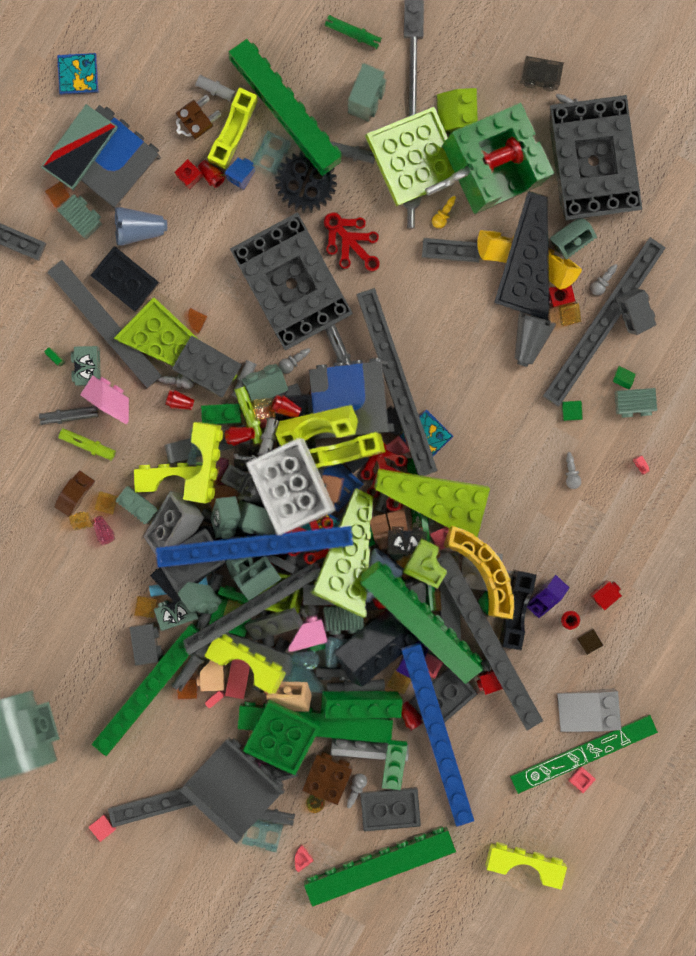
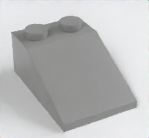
(173, 522)
(589, 710)

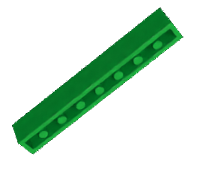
(285, 107)
(421, 621)
(144, 694)
(341, 728)
(379, 866)

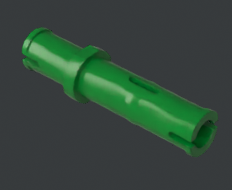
(354, 32)

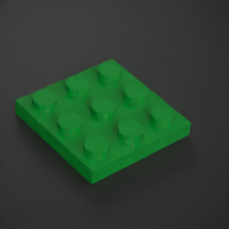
(281, 737)

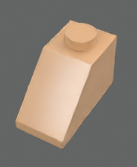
(211, 677)
(293, 696)

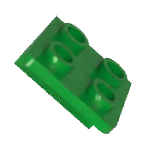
(231, 594)

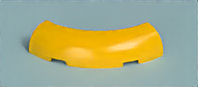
(497, 248)
(490, 567)

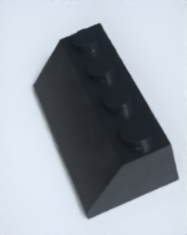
(374, 648)

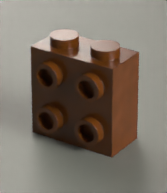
(327, 777)

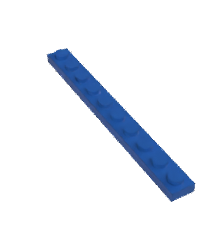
(254, 546)
(437, 734)

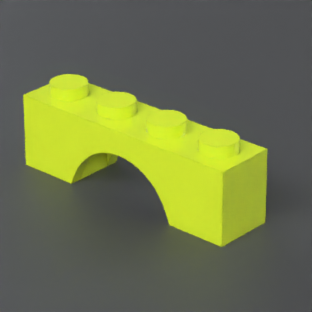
(237, 121)
(338, 421)
(207, 439)
(348, 451)
(148, 479)
(266, 675)
(502, 859)

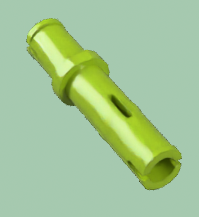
(248, 413)
(95, 448)

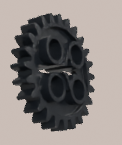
(289, 176)

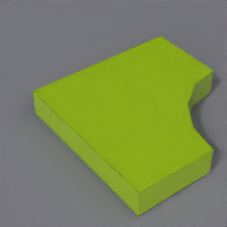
(424, 564)

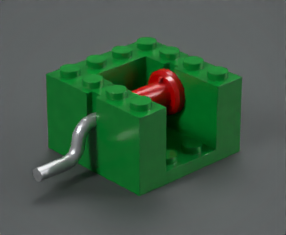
(495, 159)

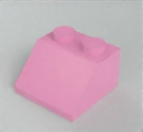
(107, 398)
(309, 634)

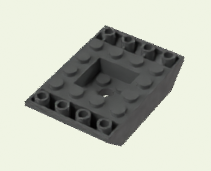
(602, 131)
(285, 254)

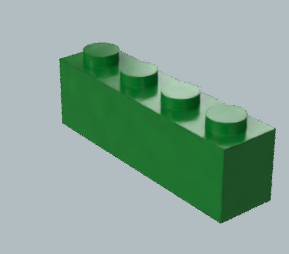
(361, 704)

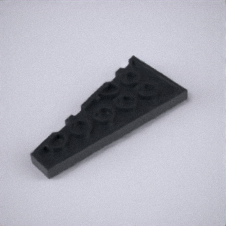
(526, 272)

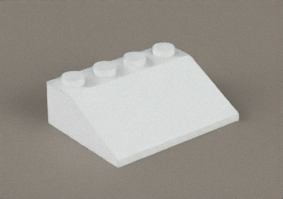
(290, 486)

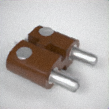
(195, 119)

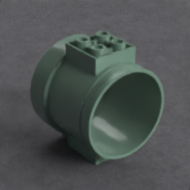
(25, 735)

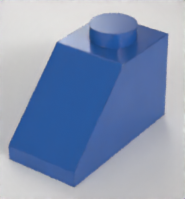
(240, 172)

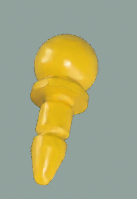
(439, 220)

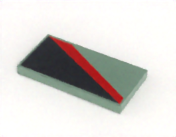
(79, 147)

